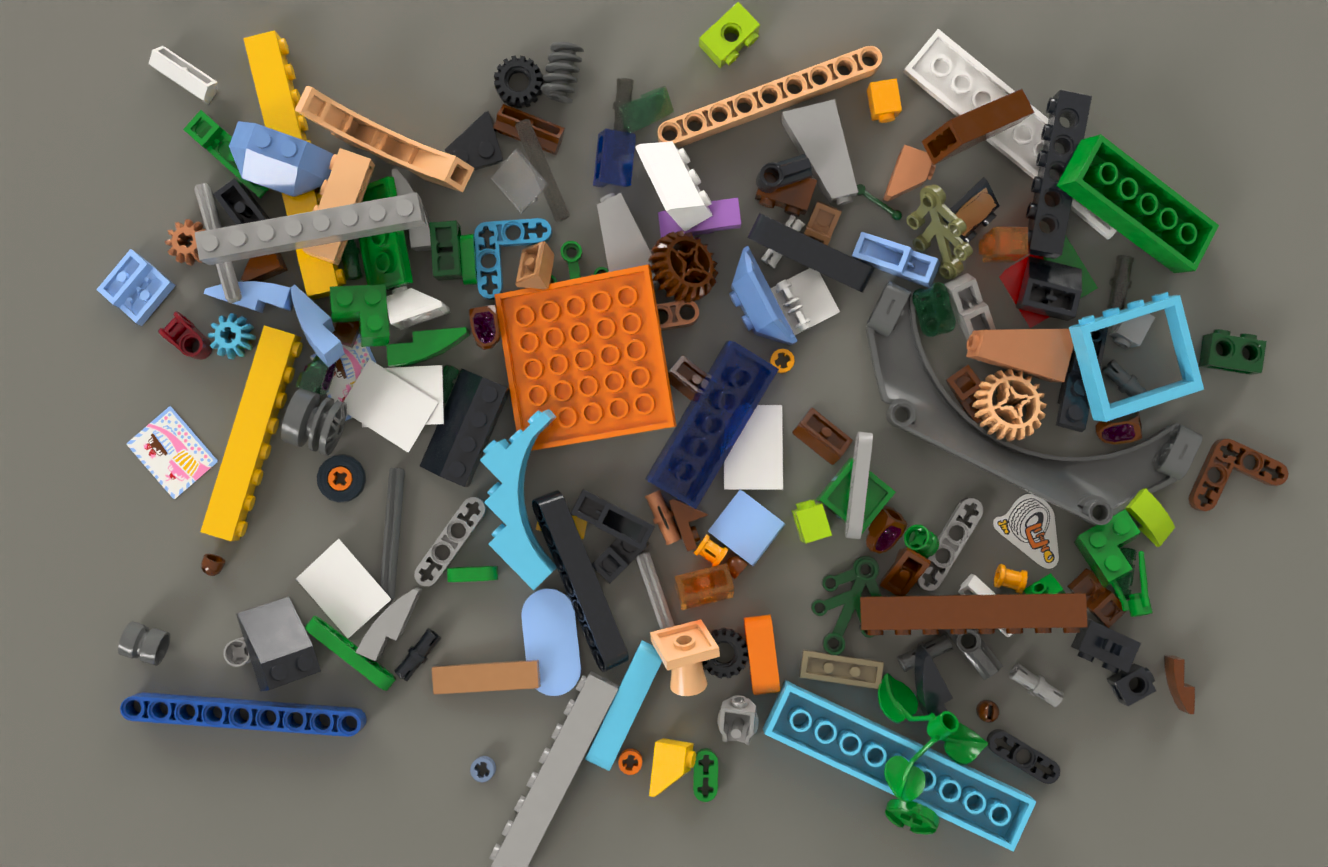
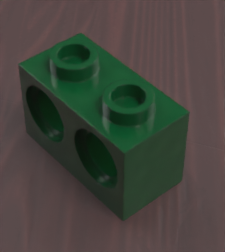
(446, 250)
(1232, 357)

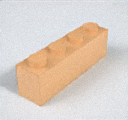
(344, 187)

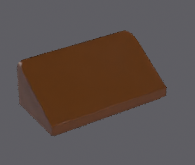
(686, 380)
(822, 436)

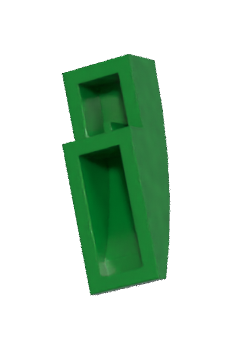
(425, 346)

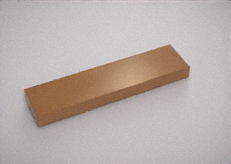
(486, 677)

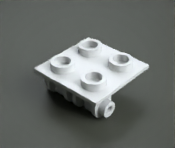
(804, 300)

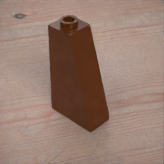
(977, 126)

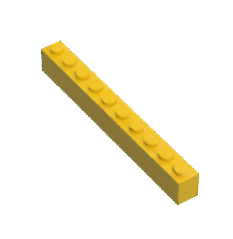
(278, 104)

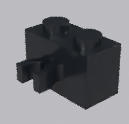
(1107, 646)

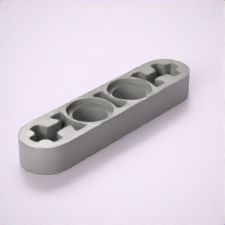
(858, 485)
(453, 543)
(952, 546)

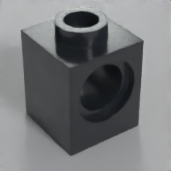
(1120, 684)

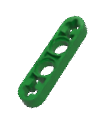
(347, 651)

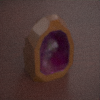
(485, 326)
(1120, 430)
(885, 530)

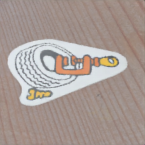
(1031, 529)

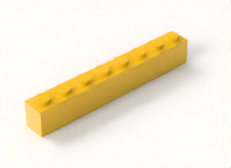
(251, 434)

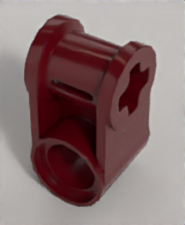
(183, 334)

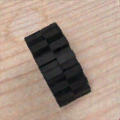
(513, 66)
(740, 654)

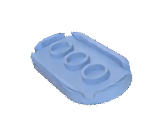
(552, 639)

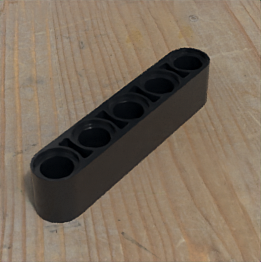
(811, 252)

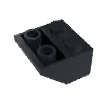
(1050, 289)

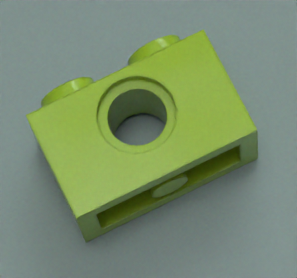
(734, 21)
(811, 521)

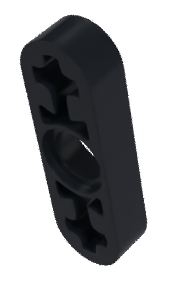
(1043, 760)

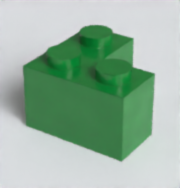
(364, 305)
(1102, 544)

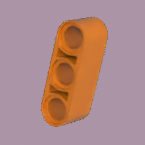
(762, 654)

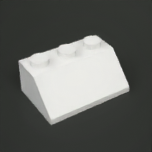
(675, 183)

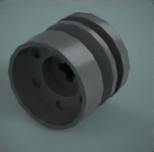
(312, 421)

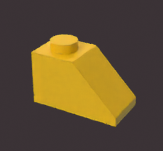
(670, 763)

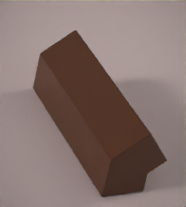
(548, 134)

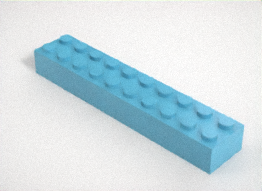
(864, 747)

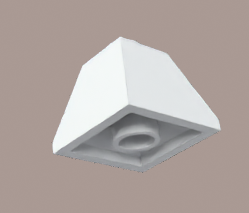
(411, 307)

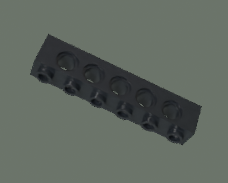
(1075, 109)

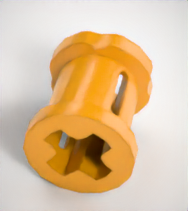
(710, 551)
(1010, 578)

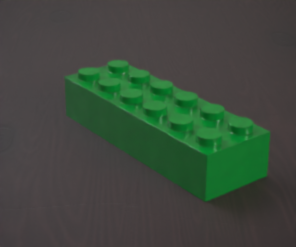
(1137, 204)

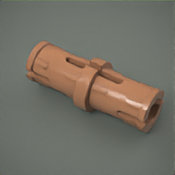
(670, 535)

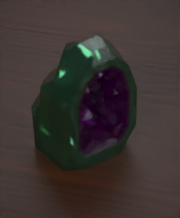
(316, 376)

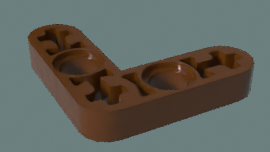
(1226, 465)

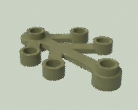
(933, 200)

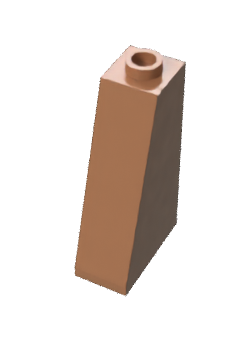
(1033, 351)

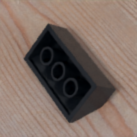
(467, 427)

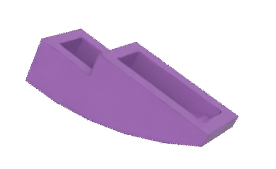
(725, 216)

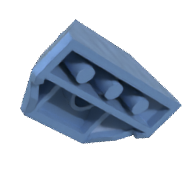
(278, 159)
(758, 302)

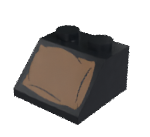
(975, 208)

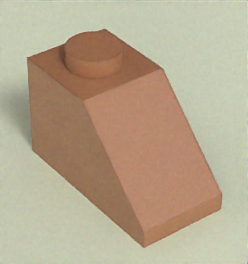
(909, 172)

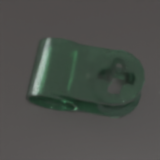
(934, 312)

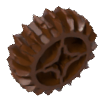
(682, 260)

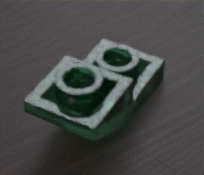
(647, 109)

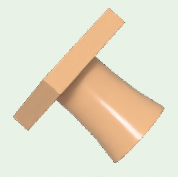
(682, 652)

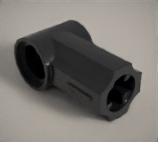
(786, 173)

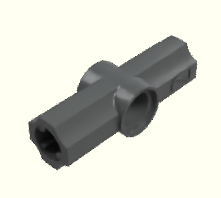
(978, 654)

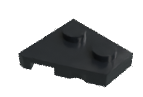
(477, 144)

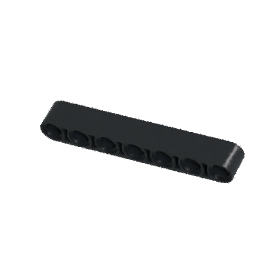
(580, 580)

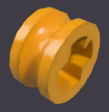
(789, 364)

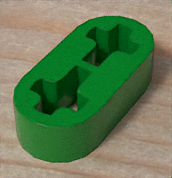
(468, 259)
(473, 573)
(712, 775)

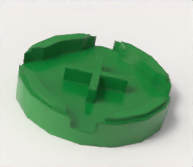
(912, 814)

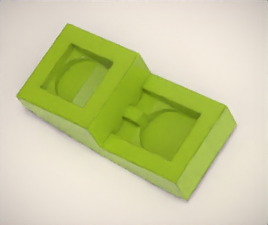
(1152, 516)

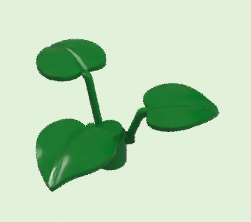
(960, 744)

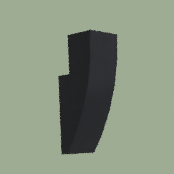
(612, 519)
(929, 684)

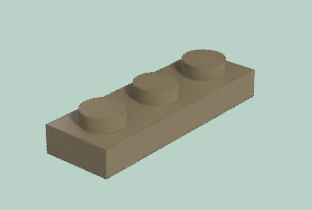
(841, 669)

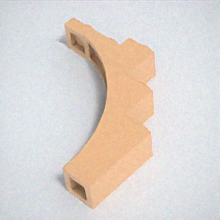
(386, 144)

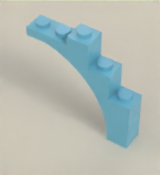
(516, 541)

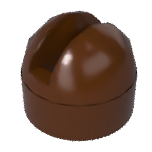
(212, 564)
(736, 565)
(983, 708)

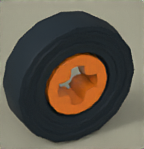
(327, 478)

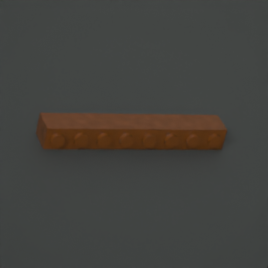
(974, 612)

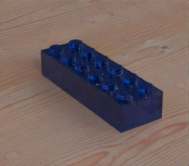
(711, 423)

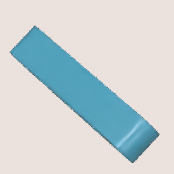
(624, 706)

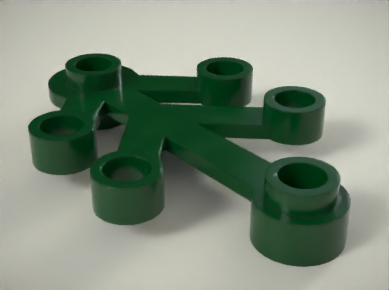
(849, 599)

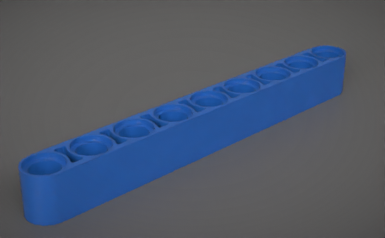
(231, 716)

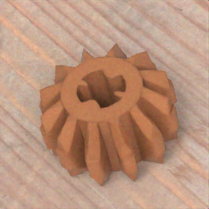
(179, 241)

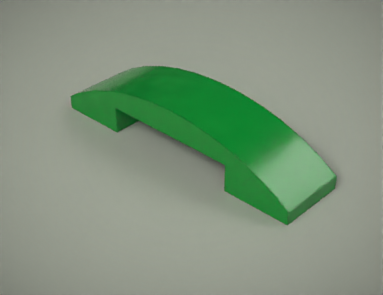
(217, 142)

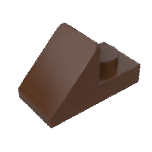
(684, 514)
(904, 572)

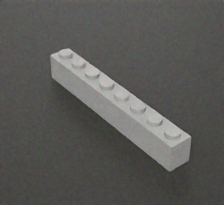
(310, 229)
(556, 773)

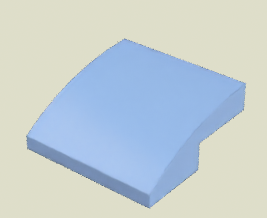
(136, 287)
(746, 527)

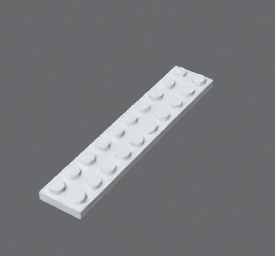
(966, 84)

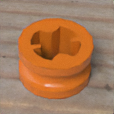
(636, 767)

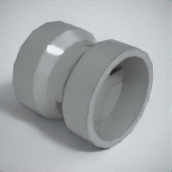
(236, 655)

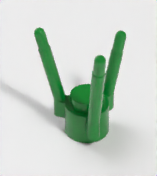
(1139, 602)

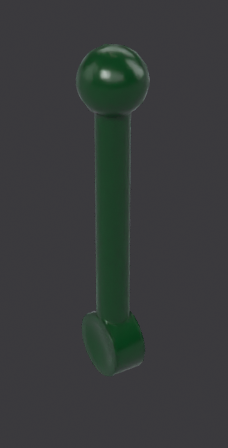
(896, 214)

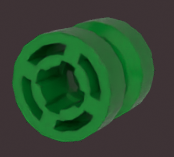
(915, 538)

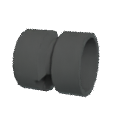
(141, 642)

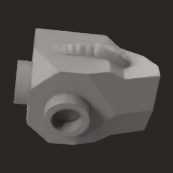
(738, 719)

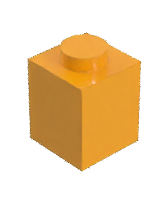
(884, 100)

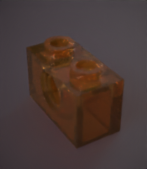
(1004, 244)
(704, 586)

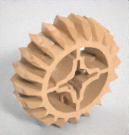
(1006, 385)

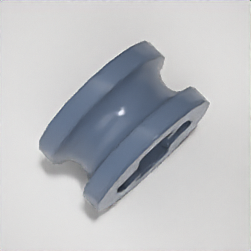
(490, 766)

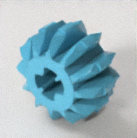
(232, 346)

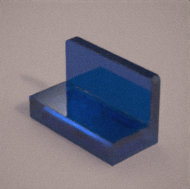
(614, 158)

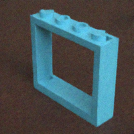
(1090, 369)

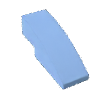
(896, 259)
(256, 295)
(317, 327)

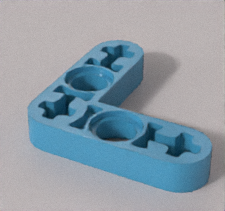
(500, 240)

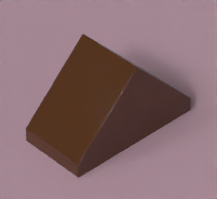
(264, 267)

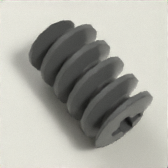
(560, 71)

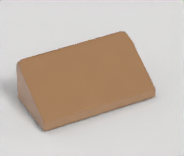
(535, 266)

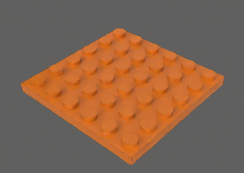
(588, 356)

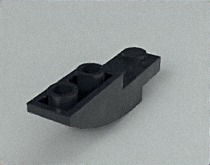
(1072, 396)

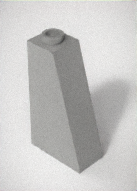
(820, 137)
(621, 235)

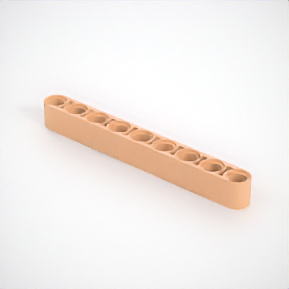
(779, 90)

